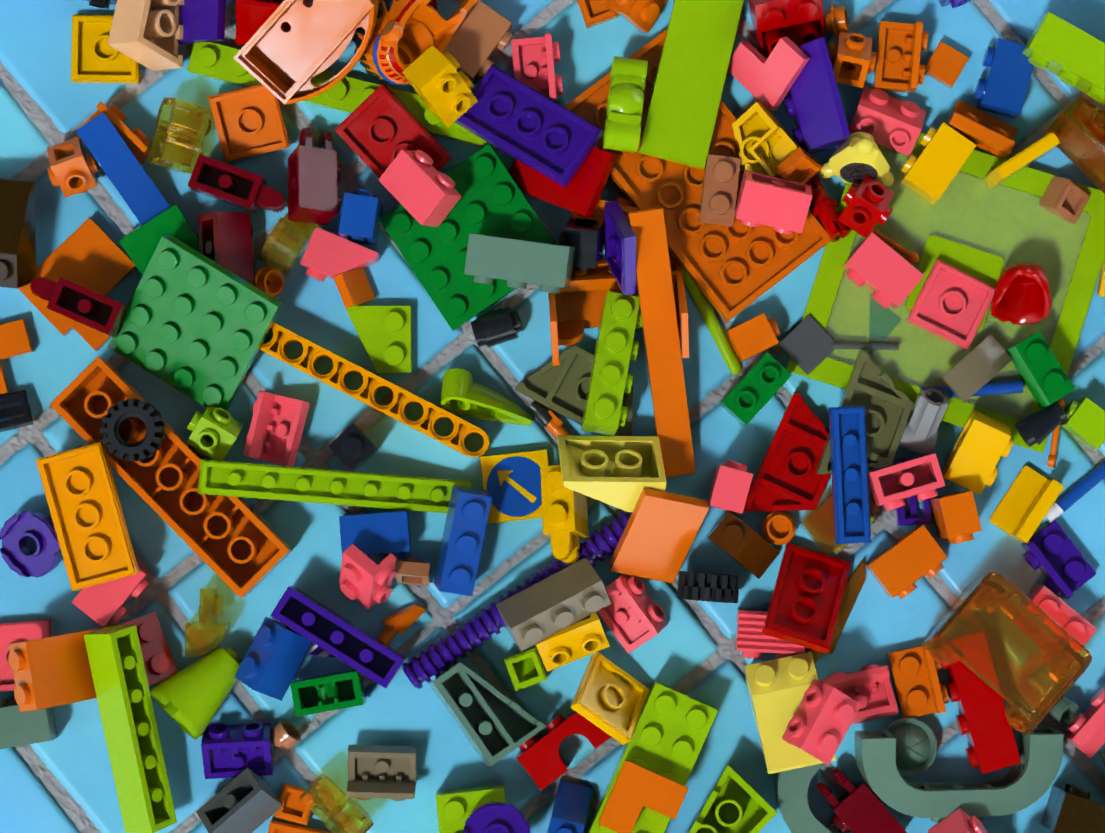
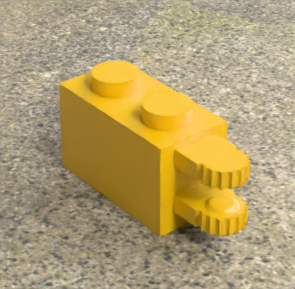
(562, 515)

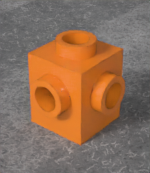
(852, 58)
(72, 167)

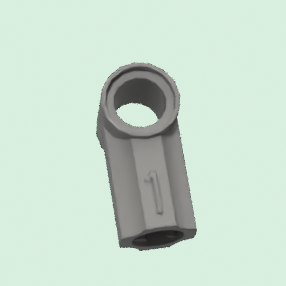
(923, 425)

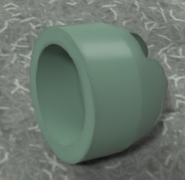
(1064, 711)

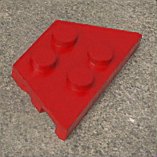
(788, 469)

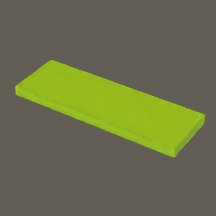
(690, 80)

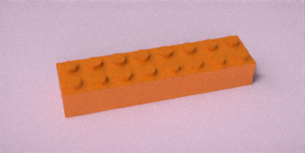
(216, 527)

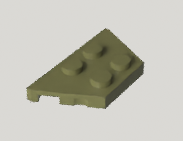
(566, 387)
(885, 413)

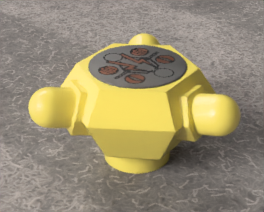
(857, 159)

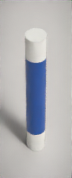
(1076, 492)

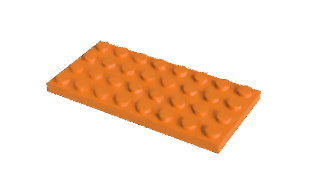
(725, 262)

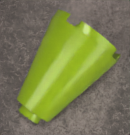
(198, 690)

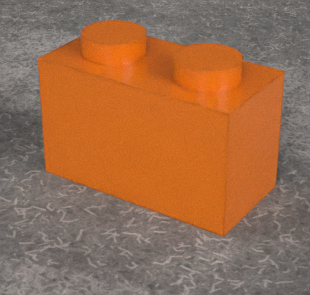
(956, 516)
(906, 562)

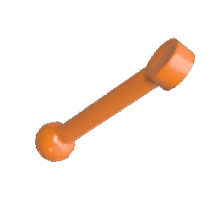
(912, 257)
(1052, 458)

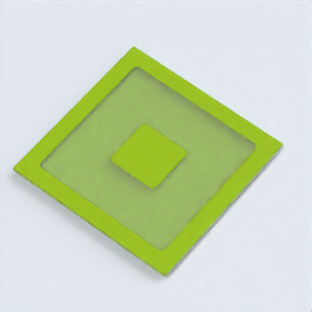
(980, 235)

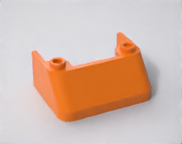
(583, 302)

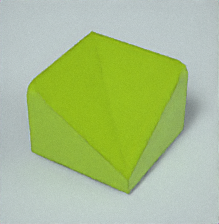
(525, 669)

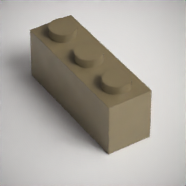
(553, 604)

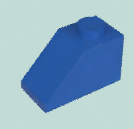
(570, 808)

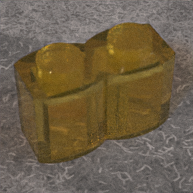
(179, 135)

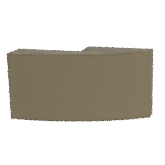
(976, 368)

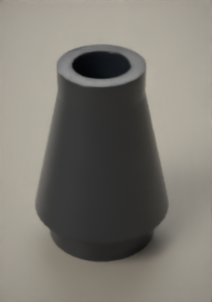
(1040, 423)

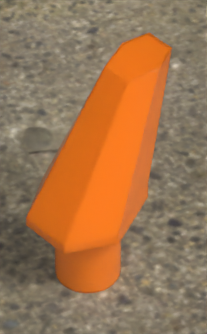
(399, 622)

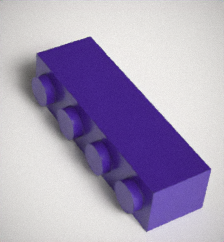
(338, 636)

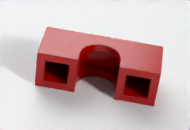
(542, 756)

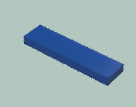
(122, 168)
(849, 475)

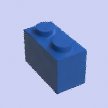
(1005, 79)
(360, 217)
(377, 533)
(273, 659)

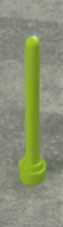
(713, 324)

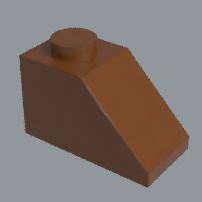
(743, 544)

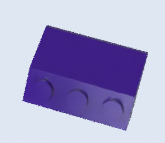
(817, 103)

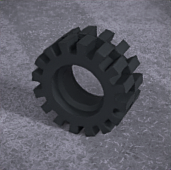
(112, 424)
(708, 587)

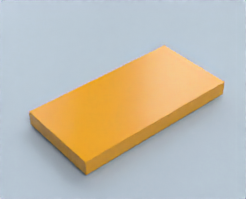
(87, 516)

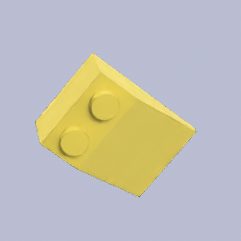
(612, 467)
(775, 694)

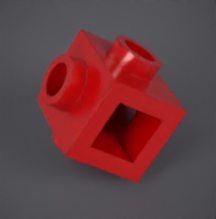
(871, 201)

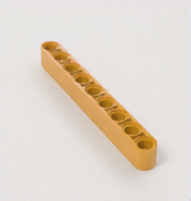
(371, 384)

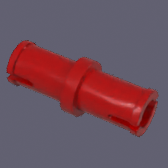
(826, 209)

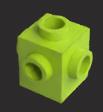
(213, 432)

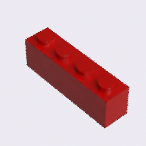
(982, 720)

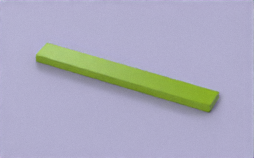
(325, 486)

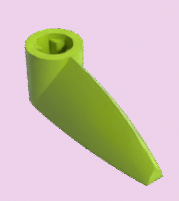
(476, 400)

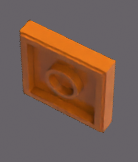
(249, 122)

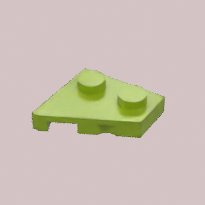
(385, 335)

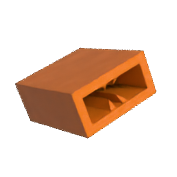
(51, 671)

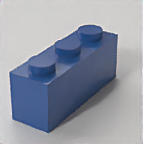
(462, 540)

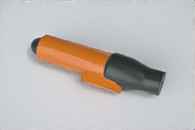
(548, 419)

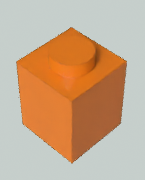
(753, 337)

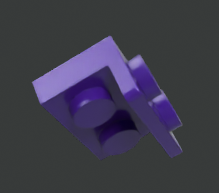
(1057, 560)
(233, 748)

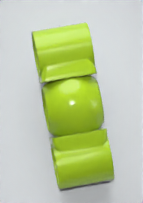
(625, 104)

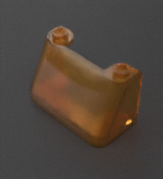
(1010, 648)

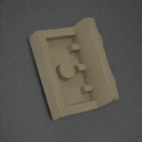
(382, 772)

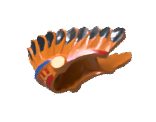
(404, 33)

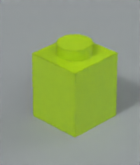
(1085, 422)

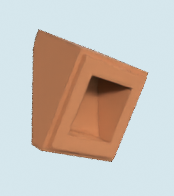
(1064, 199)

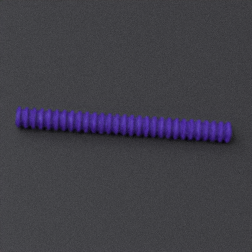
(490, 621)

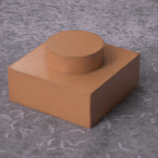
(412, 572)

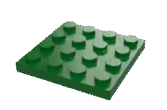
(437, 255)
(194, 324)

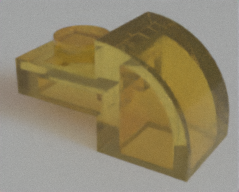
(287, 244)
(207, 633)
(335, 808)

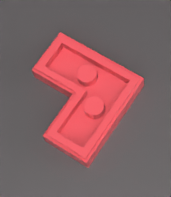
(770, 77)

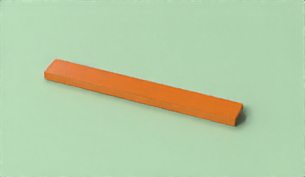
(662, 341)

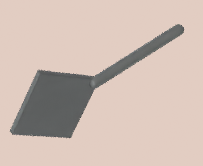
(811, 345)

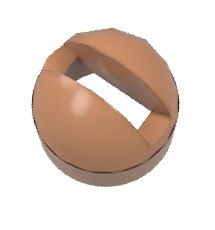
(285, 735)

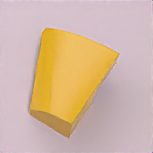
(762, 140)

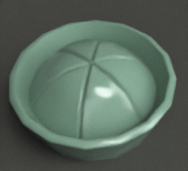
(914, 746)

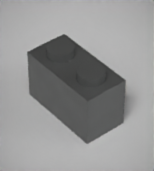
(240, 805)

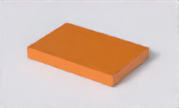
(86, 259)
(658, 535)

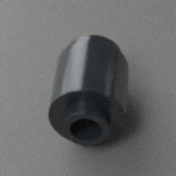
(496, 327)

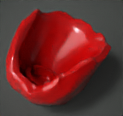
(1022, 294)

